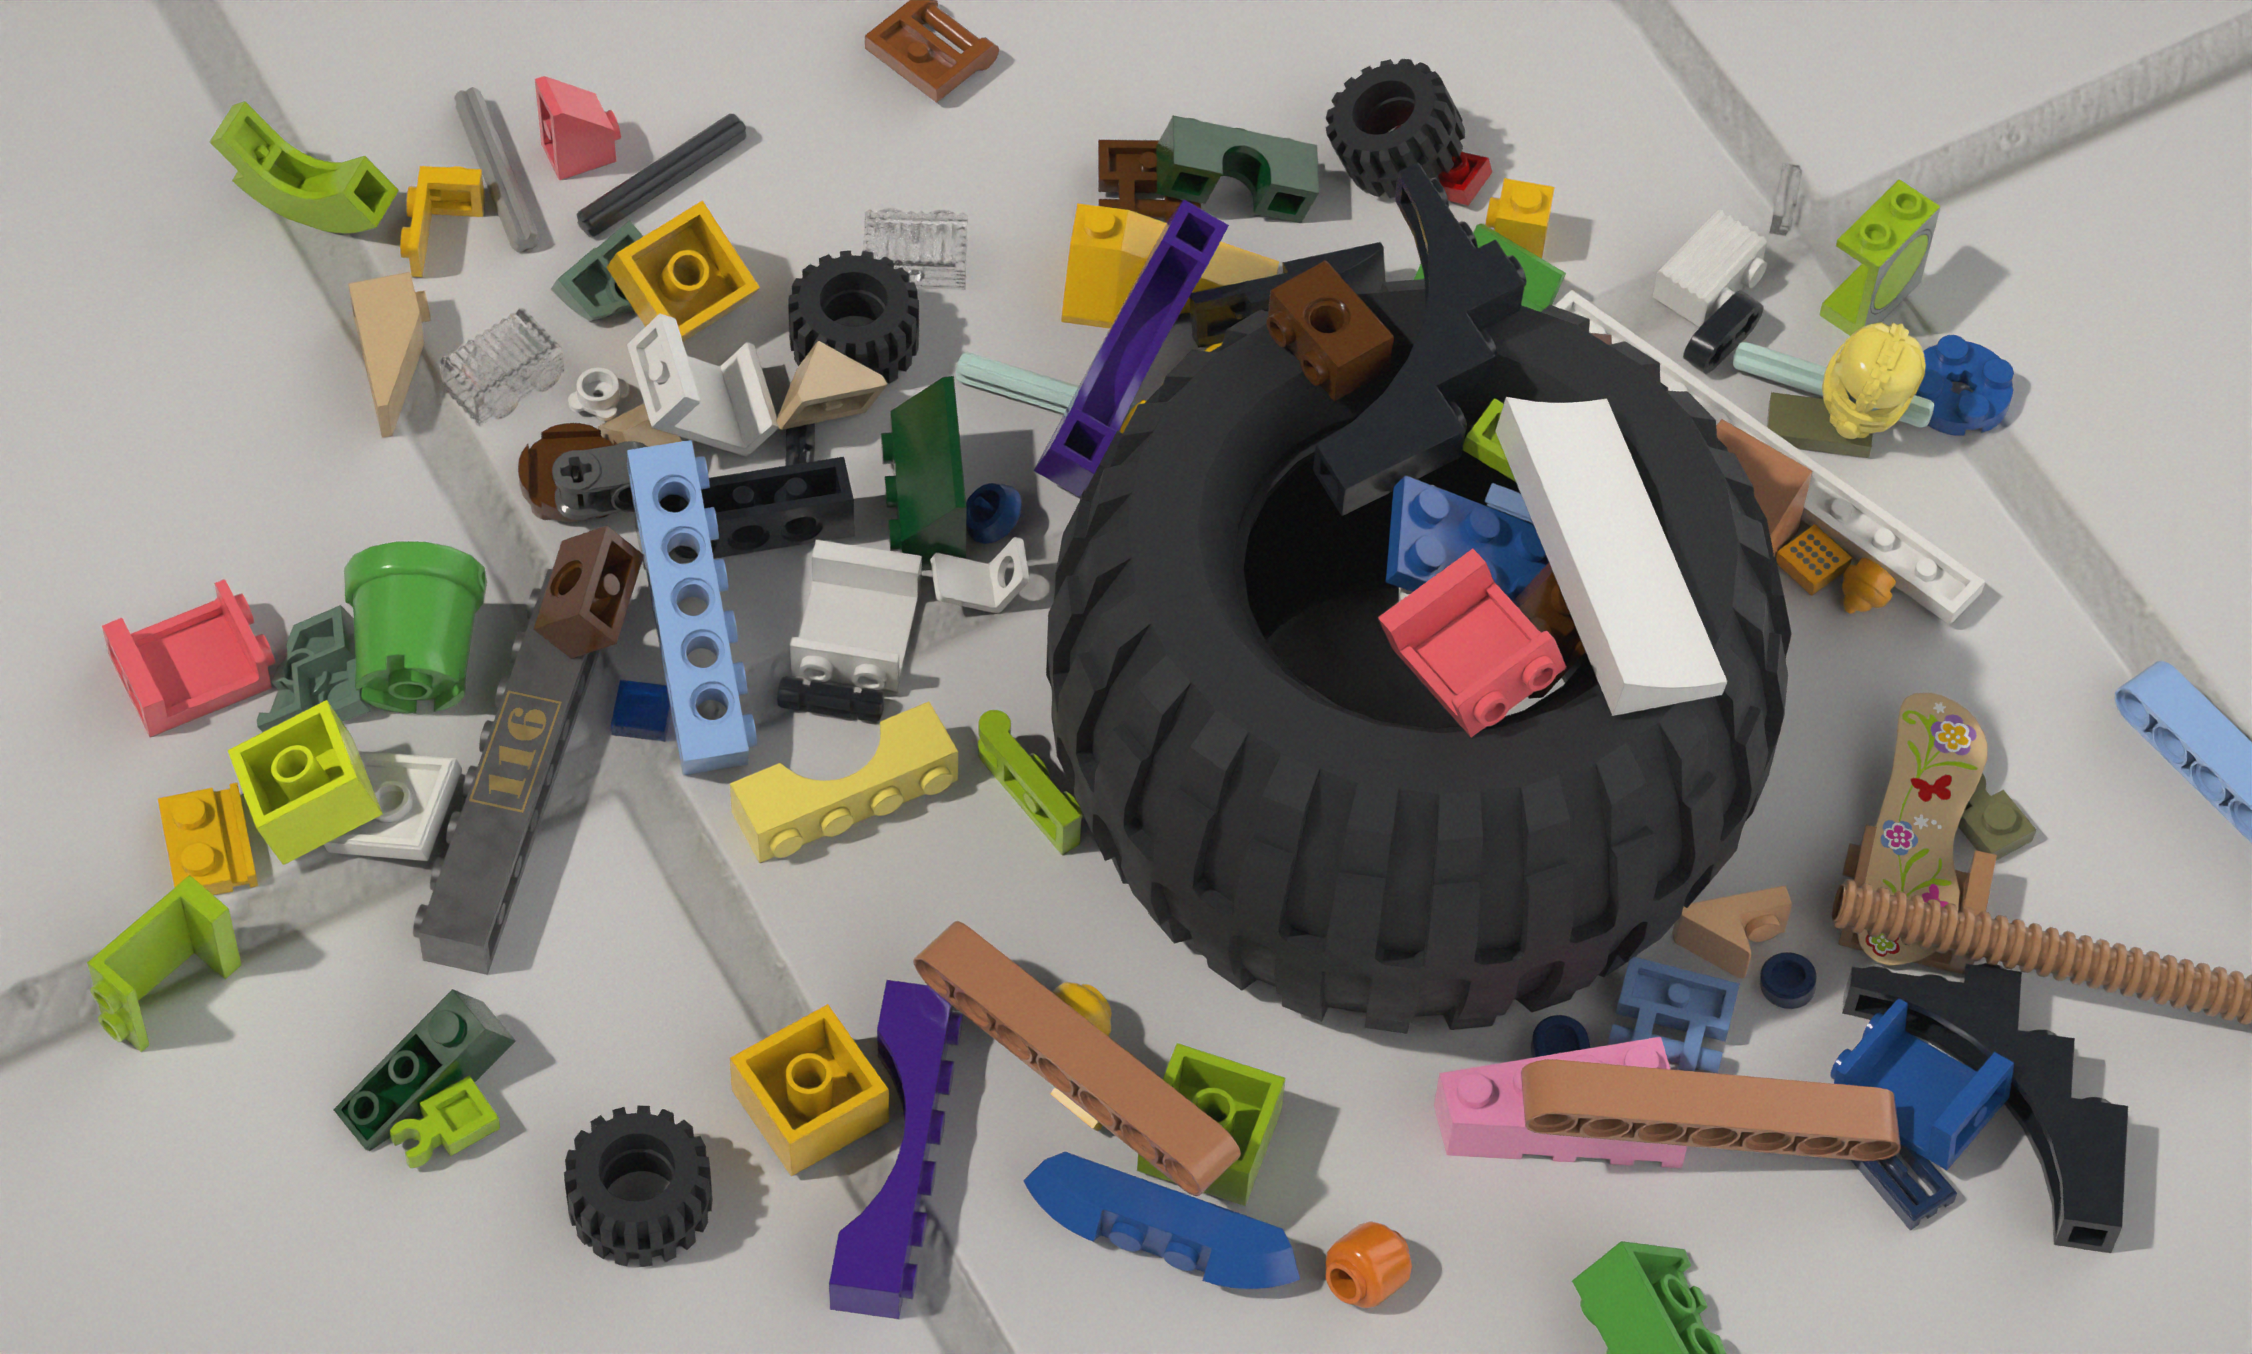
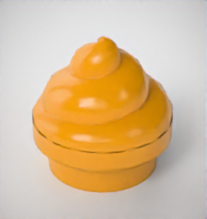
(1866, 586)

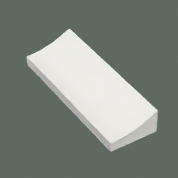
(1609, 554)

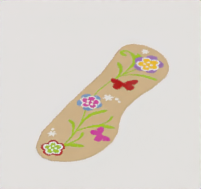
(1931, 781)

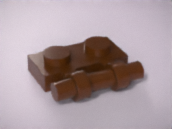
(1132, 169)

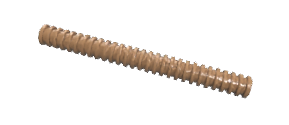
(2043, 951)

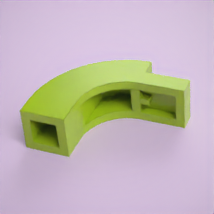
(301, 188)

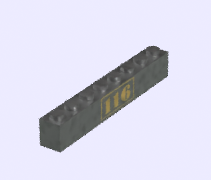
(503, 800)

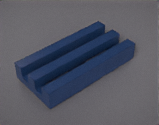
(1925, 1206)

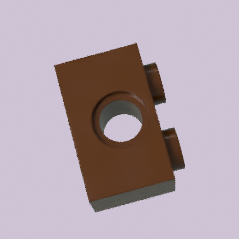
(1329, 331)
(588, 592)

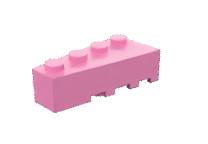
(1484, 1111)

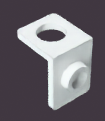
(978, 583)

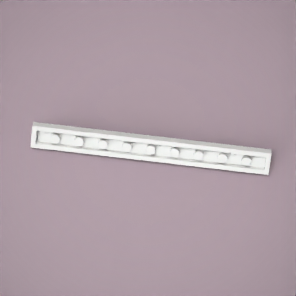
(1830, 503)

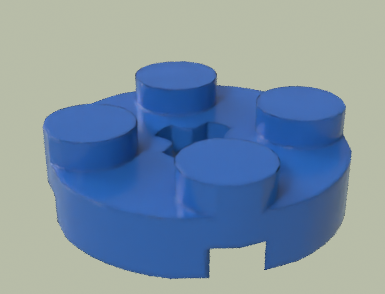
(1978, 368)

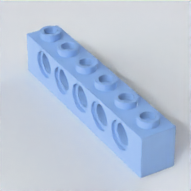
(701, 742)

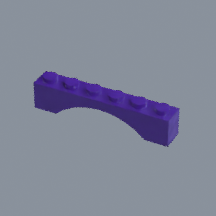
(1130, 347)
(875, 1248)

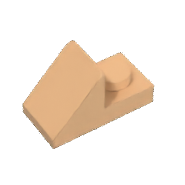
(1721, 926)

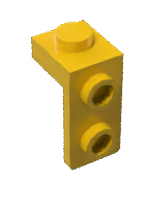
(438, 192)

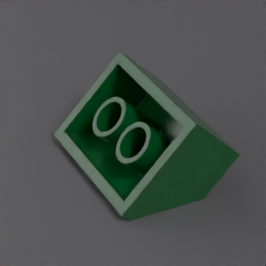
(926, 475)

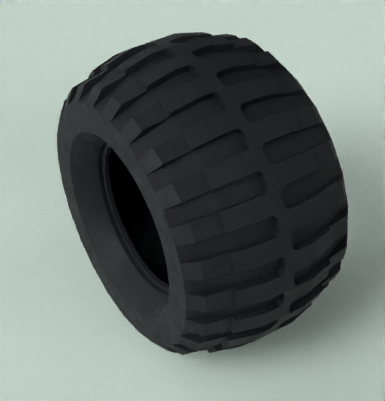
(1362, 850)

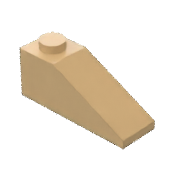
(390, 338)

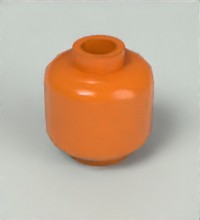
(1368, 1265)

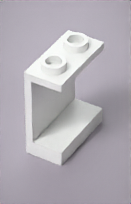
(700, 400)
(857, 616)

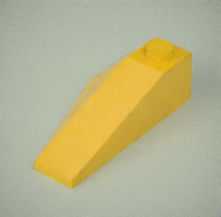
(1110, 252)

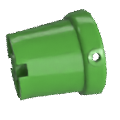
(413, 622)

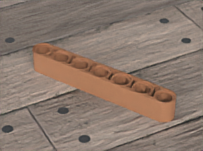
(1077, 1058)
(1709, 1110)

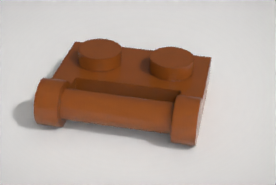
(924, 57)

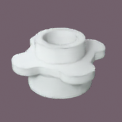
(598, 382)

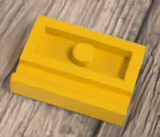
(208, 839)

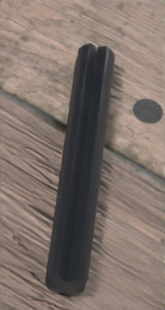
(661, 175)

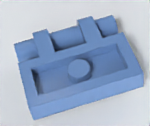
(1679, 1001)

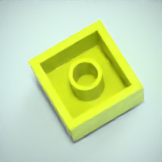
(304, 782)

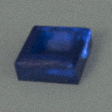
(641, 711)

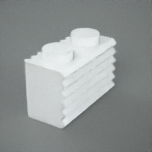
(1711, 268)

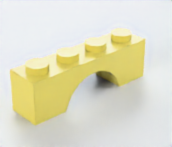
(785, 810)

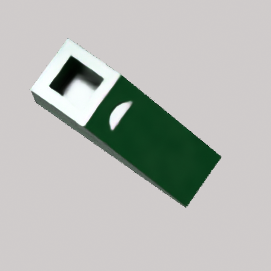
(444, 1047)

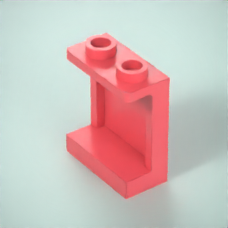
(1471, 644)
(191, 661)

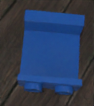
(1936, 1097)

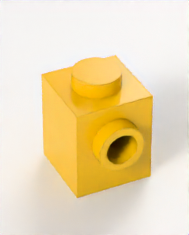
(1522, 214)

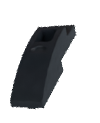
(1225, 306)

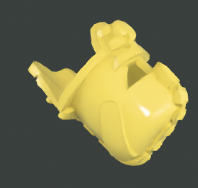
(1881, 371)

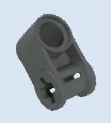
(600, 479)

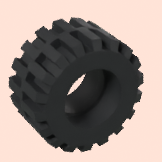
(1381, 102)
(856, 288)
(633, 1145)

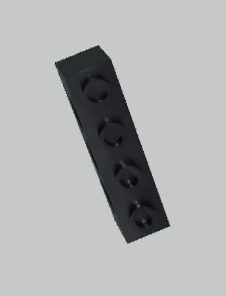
(773, 508)

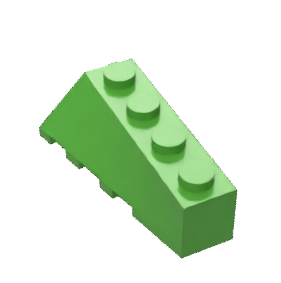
(1645, 1303)

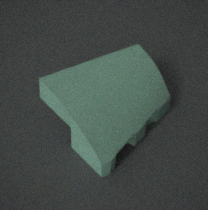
(589, 285)
(317, 669)

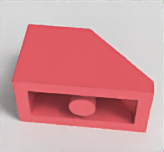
(574, 128)

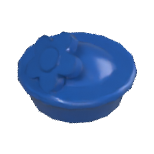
(992, 512)

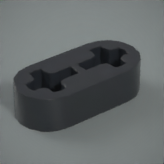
(1723, 332)

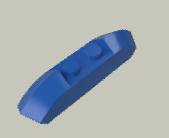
(1163, 1222)

